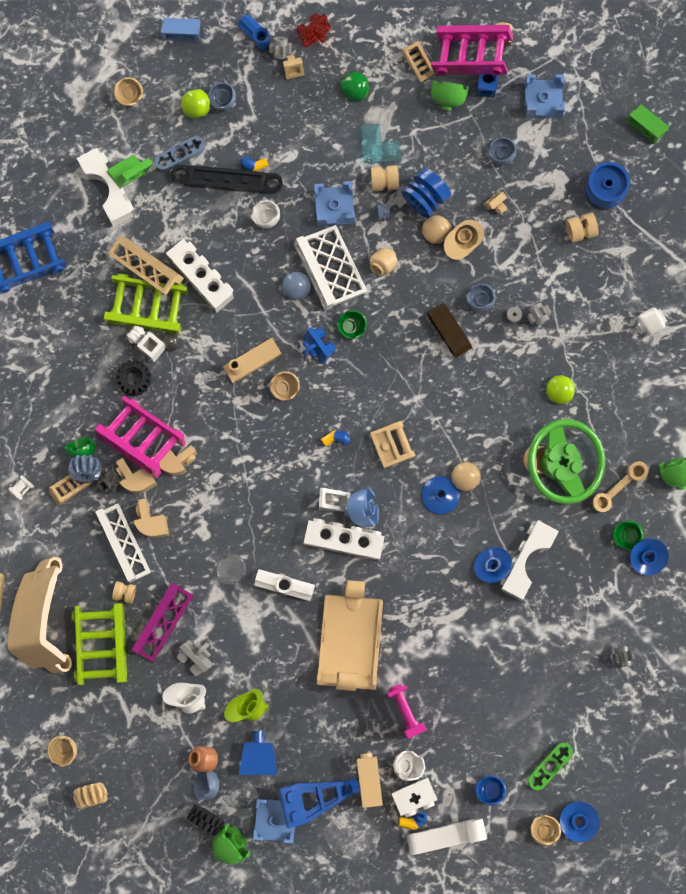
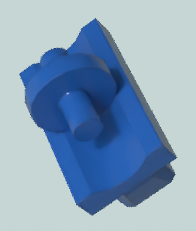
(315, 346)

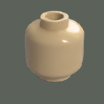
(383, 261)

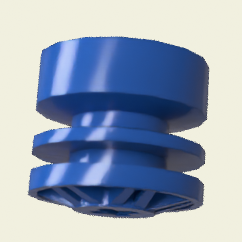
(426, 193)

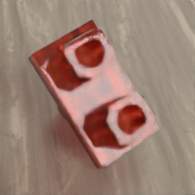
(315, 31)

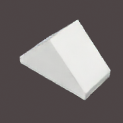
(333, 500)

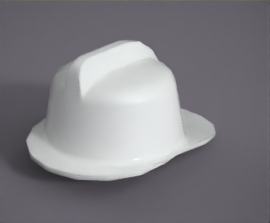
(185, 696)

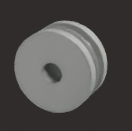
(514, 319)

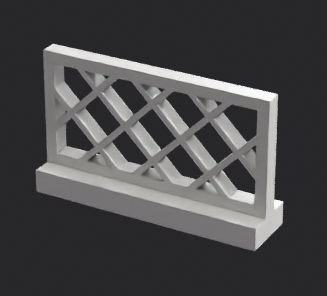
(315, 273)

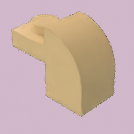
(174, 464)
(135, 482)
(150, 526)

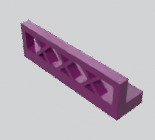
(155, 619)

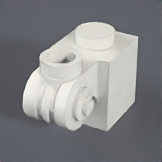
(147, 344)

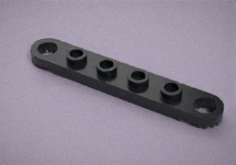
(227, 178)

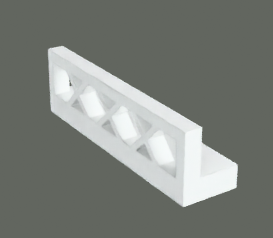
(118, 549)

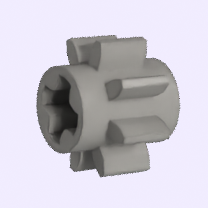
(280, 47)
(539, 314)

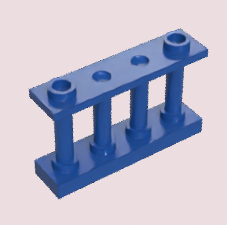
(26, 239)

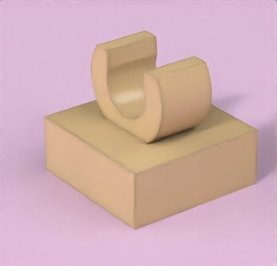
(293, 67)
(496, 202)

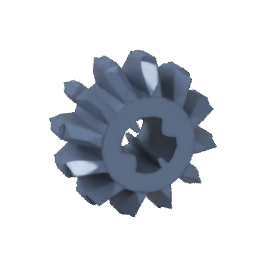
(84, 468)

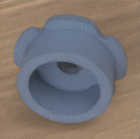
(382, 212)

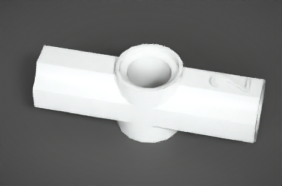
(271, 582)

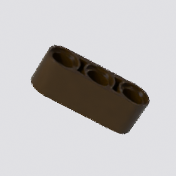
(449, 330)

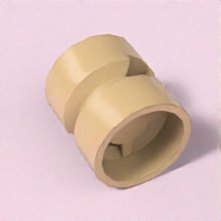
(384, 178)
(575, 227)

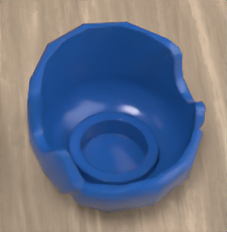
(490, 790)

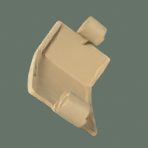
(30, 617)
(350, 639)

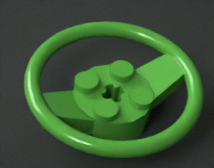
(568, 472)

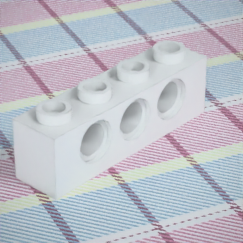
(185, 250)
(372, 551)

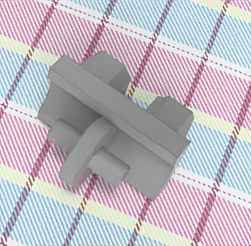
(197, 654)

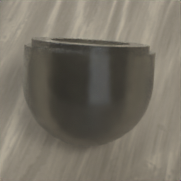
(171, 341)

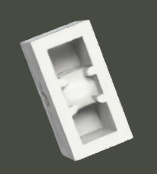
(422, 788)

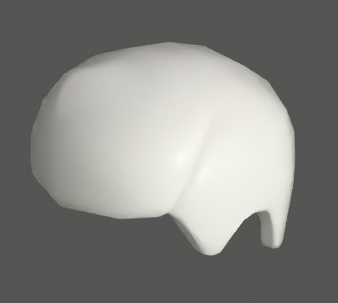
(265, 214)
(408, 766)

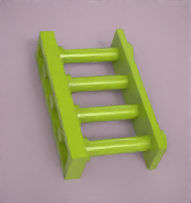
(152, 322)
(117, 634)

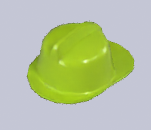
(246, 706)

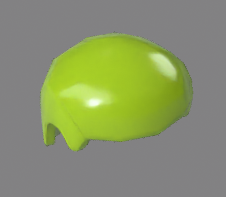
(195, 104)
(560, 389)

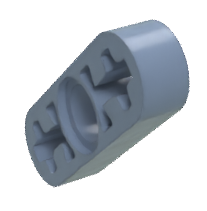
(182, 146)

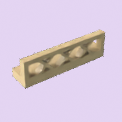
(150, 261)

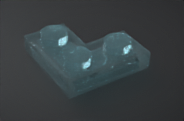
(376, 150)

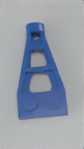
(293, 805)

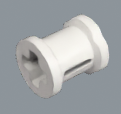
(21, 487)

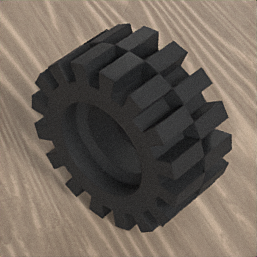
(125, 370)
(205, 820)

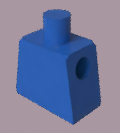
(258, 757)

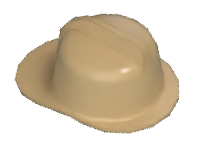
(463, 239)

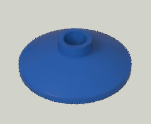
(436, 504)
(490, 558)
(655, 562)
(589, 825)

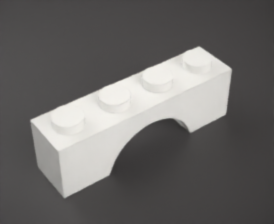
(95, 167)
(540, 538)

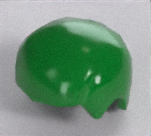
(355, 86)
(352, 324)
(81, 447)
(627, 534)

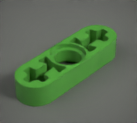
(556, 752)

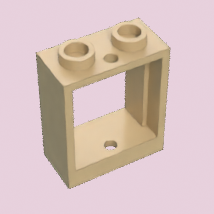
(369, 780)

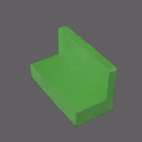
(647, 123)
(129, 170)

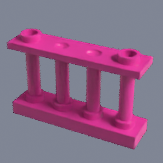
(467, 34)
(137, 454)
(412, 727)

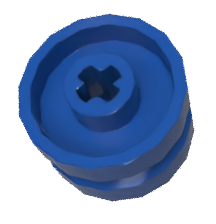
(617, 185)

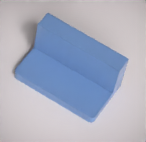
(181, 29)

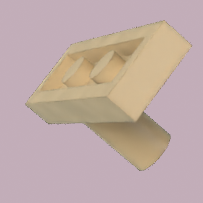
(252, 360)

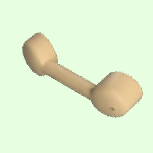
(602, 502)

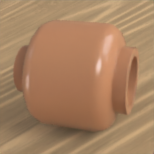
(203, 759)

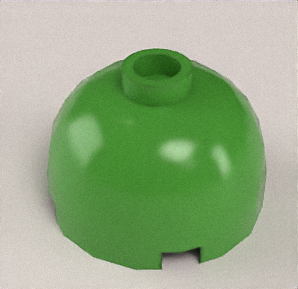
(448, 94)
(674, 473)
(230, 845)

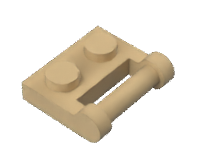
(386, 446)

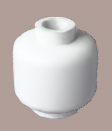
(652, 321)

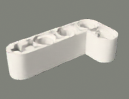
(446, 836)

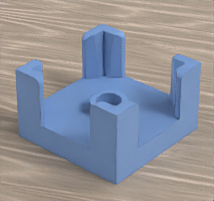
(544, 97)
(334, 205)
(271, 822)

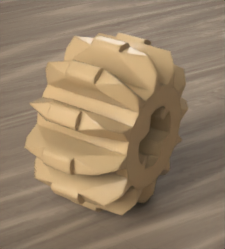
(90, 795)

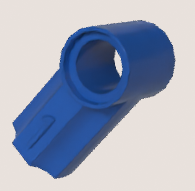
(254, 32)

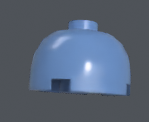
(362, 509)

